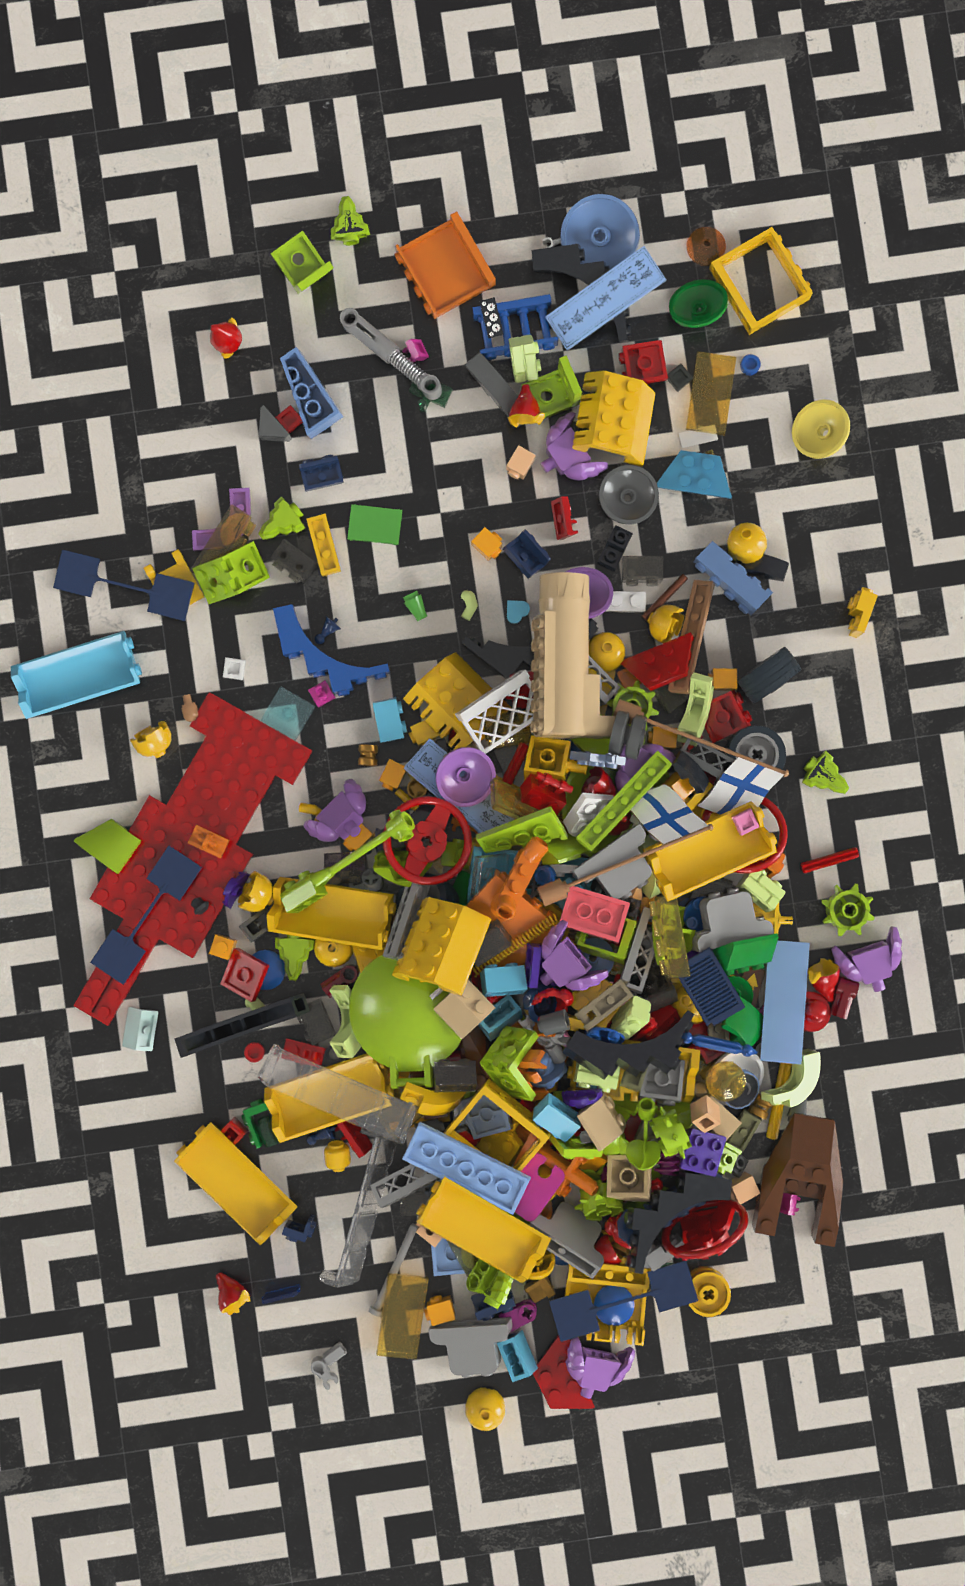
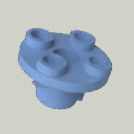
(550, 1074)

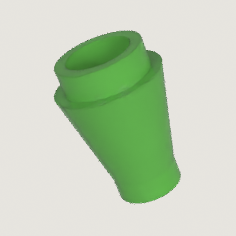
(415, 605)

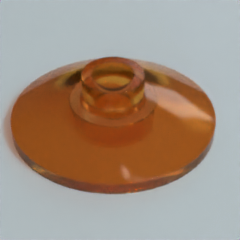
(704, 254)

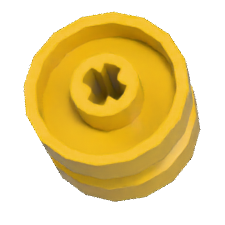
(719, 1293)

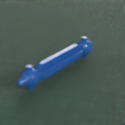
(718, 1044)

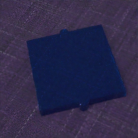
(281, 1294)

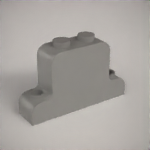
(623, 879)
(728, 919)
(572, 1238)
(472, 1344)

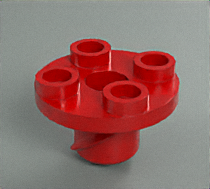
(816, 1012)

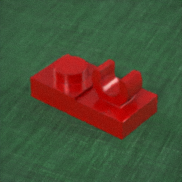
(562, 519)
(307, 1051)
(359, 1142)

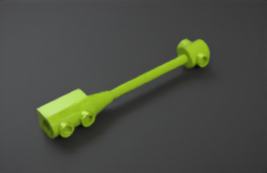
(311, 885)

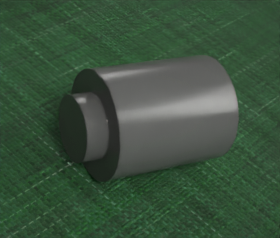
(554, 1022)

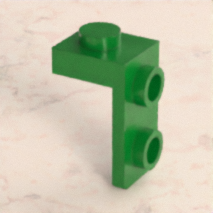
(256, 1107)

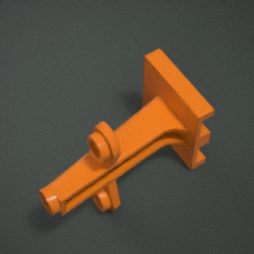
(571, 1170)

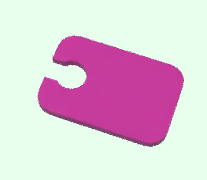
(538, 1189)

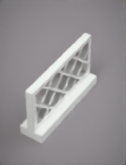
(488, 700)

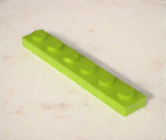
(624, 801)

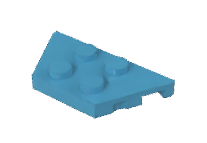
(696, 474)

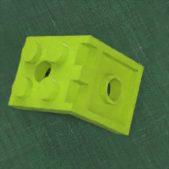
(309, 271)
(561, 384)
(230, 573)
(504, 1058)
(574, 1146)

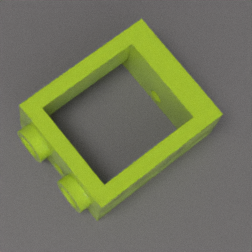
(619, 957)

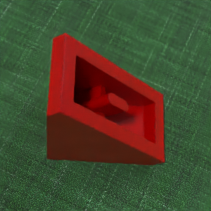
(234, 1130)

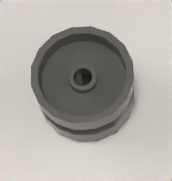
(627, 735)

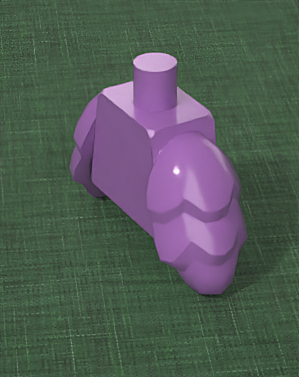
(563, 457)
(631, 767)
(340, 816)
(871, 962)
(565, 963)
(597, 1368)

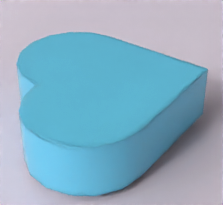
(516, 611)

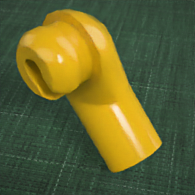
(309, 809)

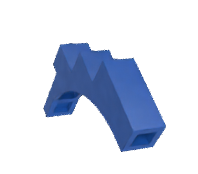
(295, 643)

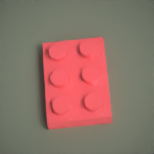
(595, 913)

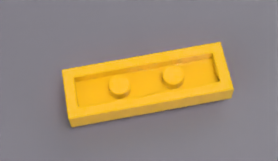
(323, 545)

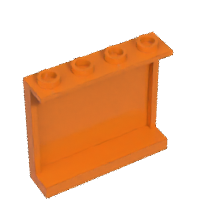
(445, 267)
(528, 913)

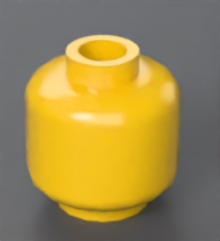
(337, 1156)

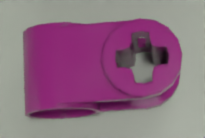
(518, 1315)

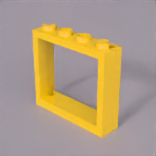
(785, 258)
(511, 1107)

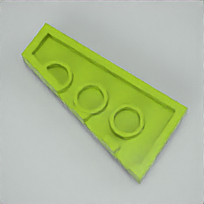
(519, 831)

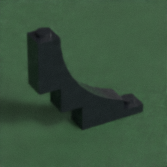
(506, 658)

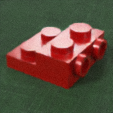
(644, 361)
(726, 716)

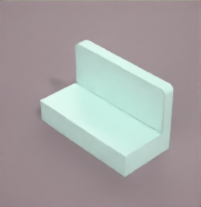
(140, 1029)

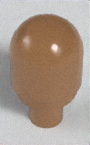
(189, 709)

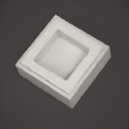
(234, 668)

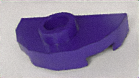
(234, 888)
(581, 1098)

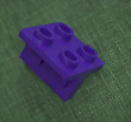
(705, 1152)

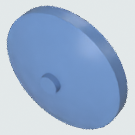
(603, 228)

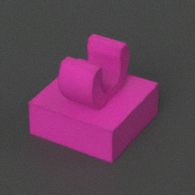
(416, 350)
(321, 693)
(788, 1204)

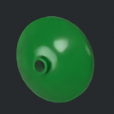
(698, 303)

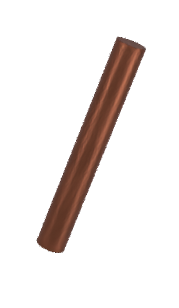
(665, 596)

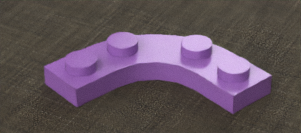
(238, 497)

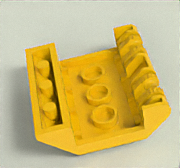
(615, 416)
(447, 691)
(442, 945)
(613, 1276)

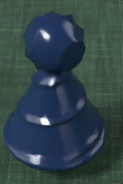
(328, 628)
(325, 1133)

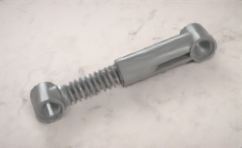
(389, 352)

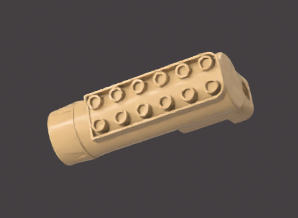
(564, 693)

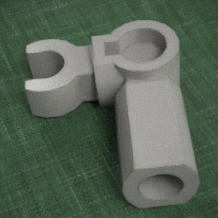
(553, 1046)
(319, 1364)

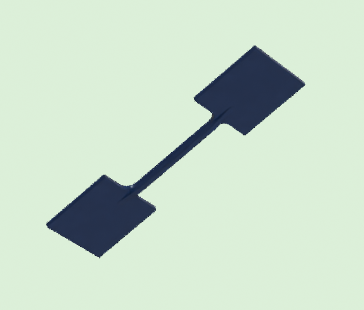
(167, 596)
(119, 953)
(669, 1286)

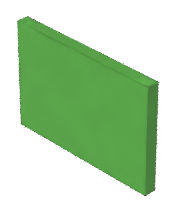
(374, 524)

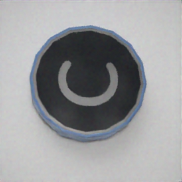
(749, 1094)

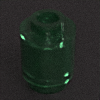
(265, 1132)

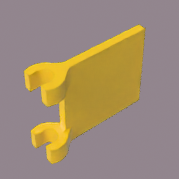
(178, 571)

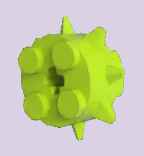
(637, 696)
(857, 915)
(671, 1133)
(599, 1204)

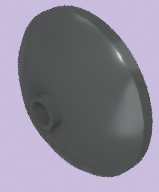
(628, 481)

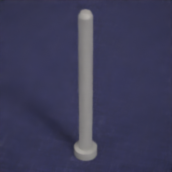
(376, 1309)

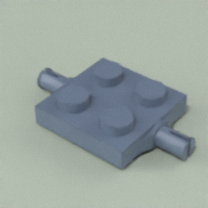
(591, 759)
(486, 1118)

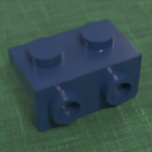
(321, 473)
(527, 554)
(297, 1231)
(485, 1311)

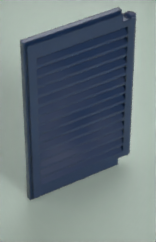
(711, 988)

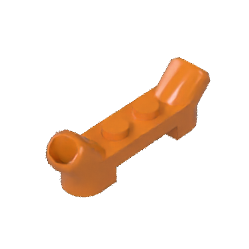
(525, 864)

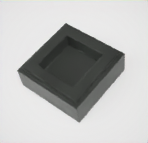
(679, 377)

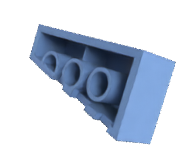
(311, 397)
(732, 578)

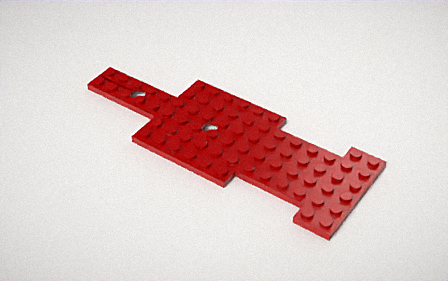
(215, 793)

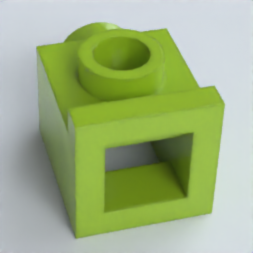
(453, 853)
(728, 1159)

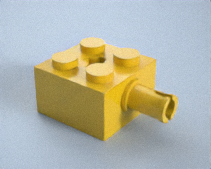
(551, 757)

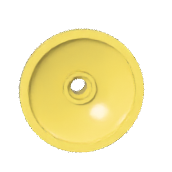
(813, 421)

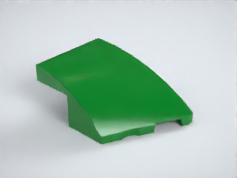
(744, 1025)

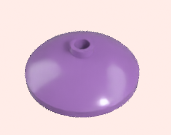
(599, 590)
(474, 785)

